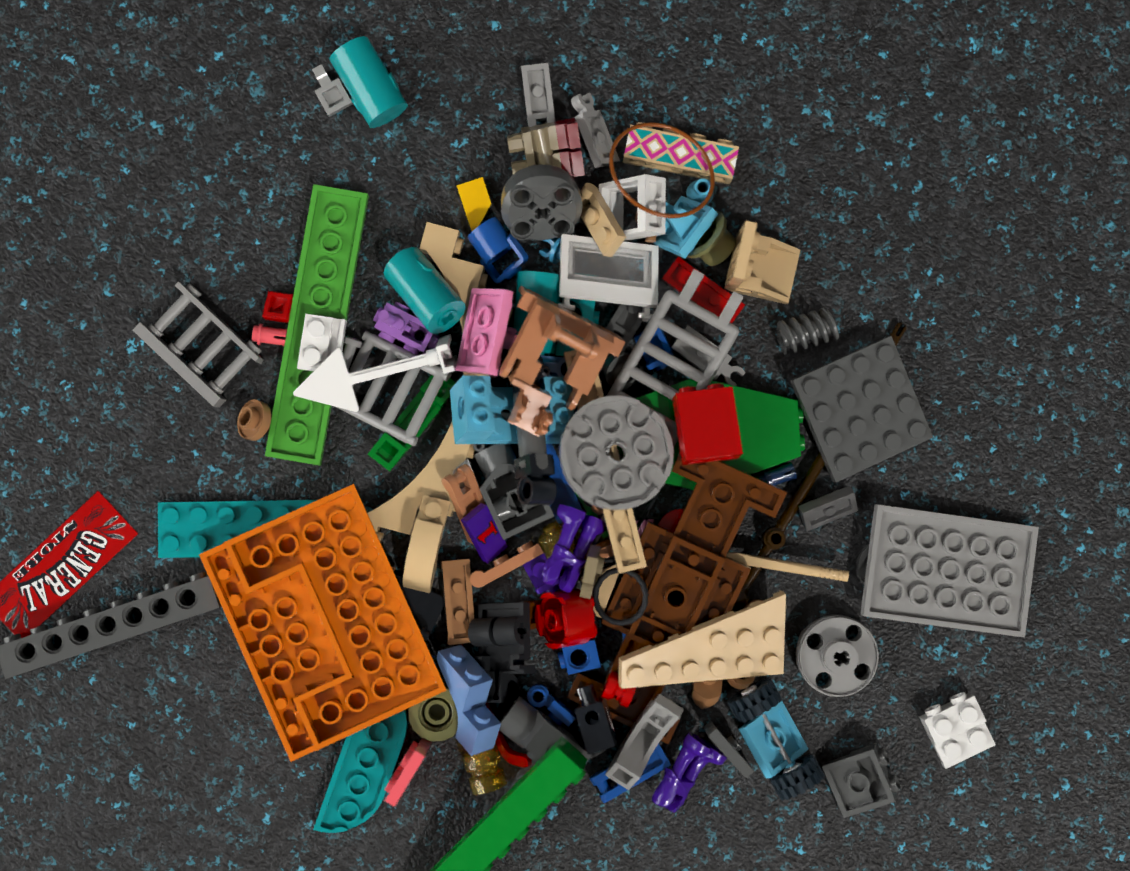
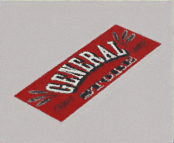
(62, 564)

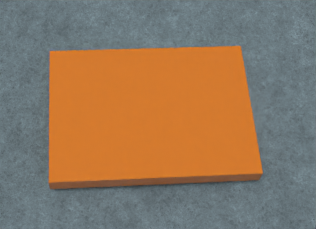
(322, 622)

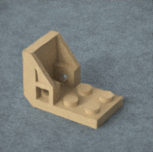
(761, 266)

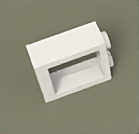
(650, 194)

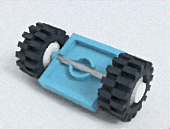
(775, 739)

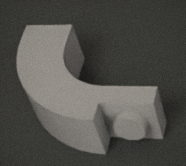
(642, 740)

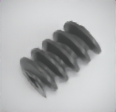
(806, 329)

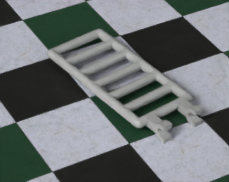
(658, 321)

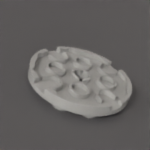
(592, 470)

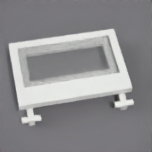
(622, 279)

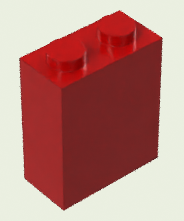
(707, 424)

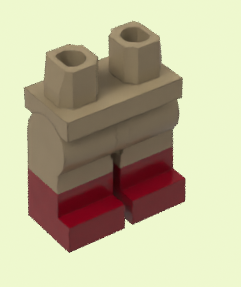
(549, 144)

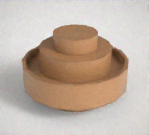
(254, 420)

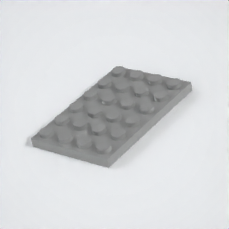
(949, 571)

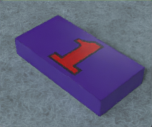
(484, 533)

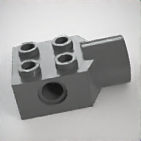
(501, 492)
(536, 730)

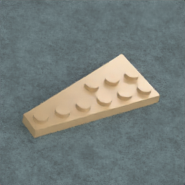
(719, 649)

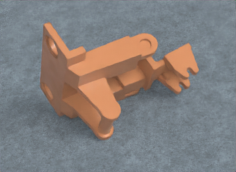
(544, 323)

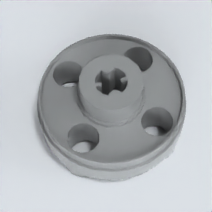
(821, 658)

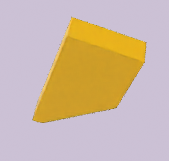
(475, 201)

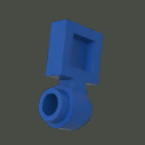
(558, 711)

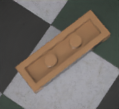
(457, 599)

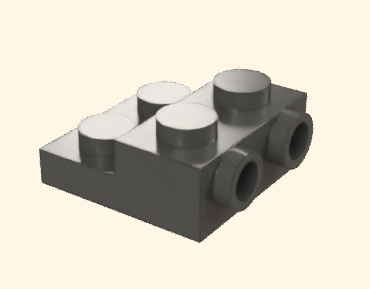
(862, 780)

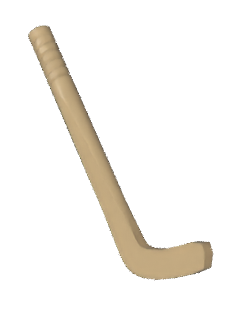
(788, 566)

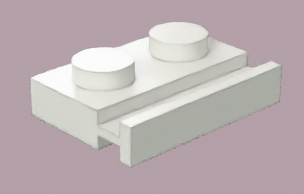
(319, 339)

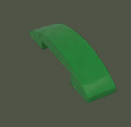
(390, 450)

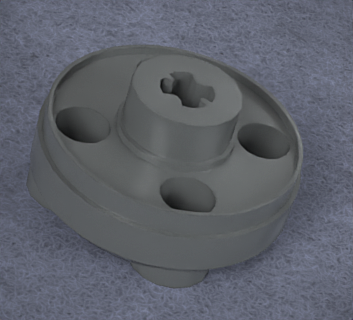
(541, 203)

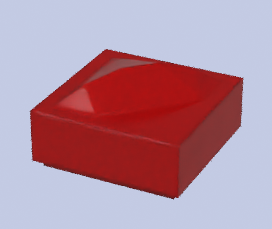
(277, 306)

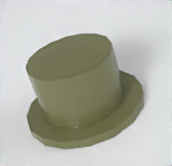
(715, 243)
(435, 717)

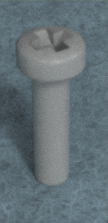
(350, 348)

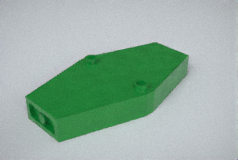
(765, 424)

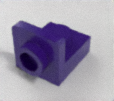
(534, 570)

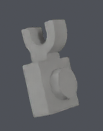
(331, 94)

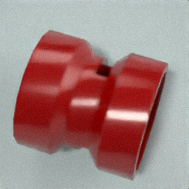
(613, 690)

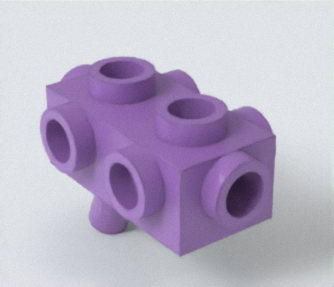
(397, 323)

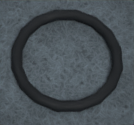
(616, 621)

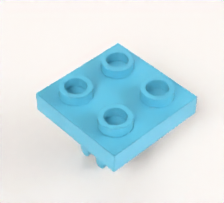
(685, 232)

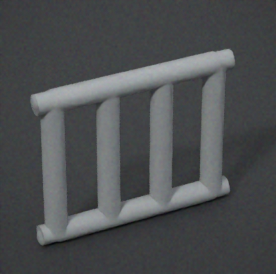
(386, 424)

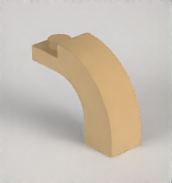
(425, 544)

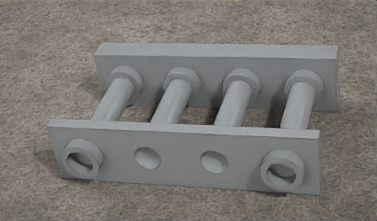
(172, 353)

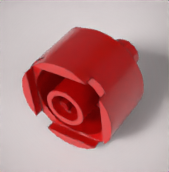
(565, 619)

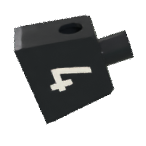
(596, 733)

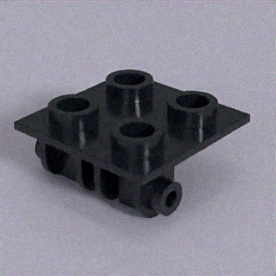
(424, 607)

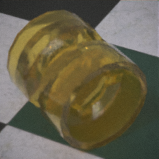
(485, 772)

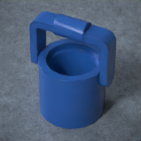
(492, 243)

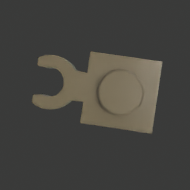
(593, 566)

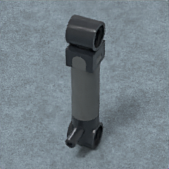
(534, 463)

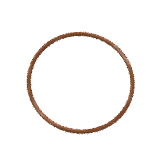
(611, 164)

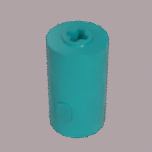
(368, 82)
(543, 284)
(424, 290)

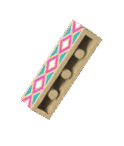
(676, 154)

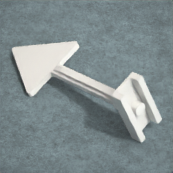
(333, 383)

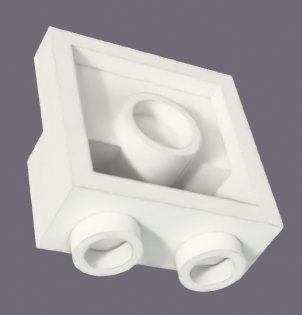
(957, 729)

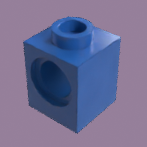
(591, 662)

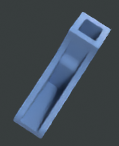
(469, 690)

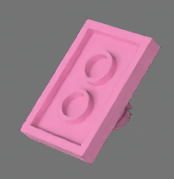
(486, 331)

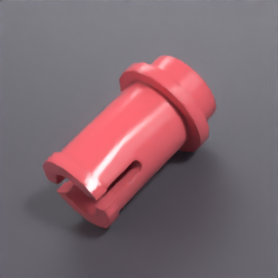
(268, 335)

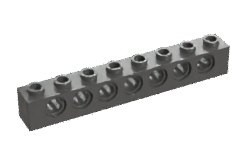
(15, 659)

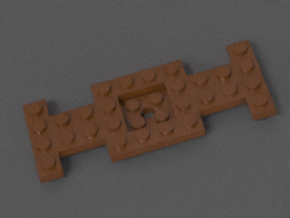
(691, 563)

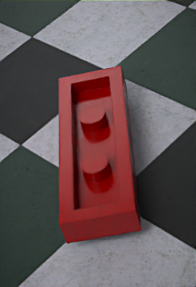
(708, 293)

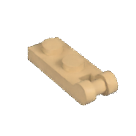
(600, 221)

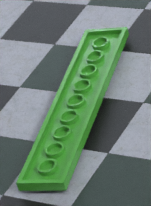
(321, 289)

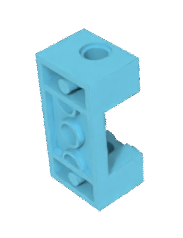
(478, 410)

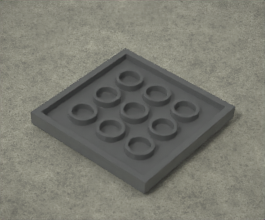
(861, 409)

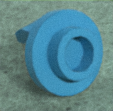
(554, 252)

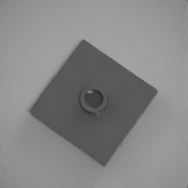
(729, 748)

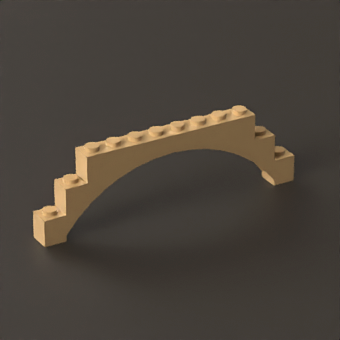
(402, 510)

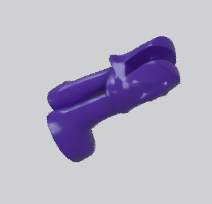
(561, 556)
(678, 782)

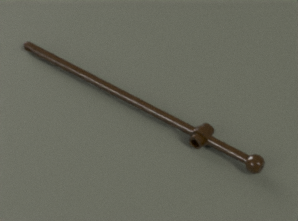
(791, 509)

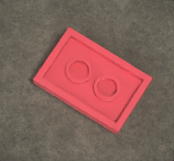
(406, 770)

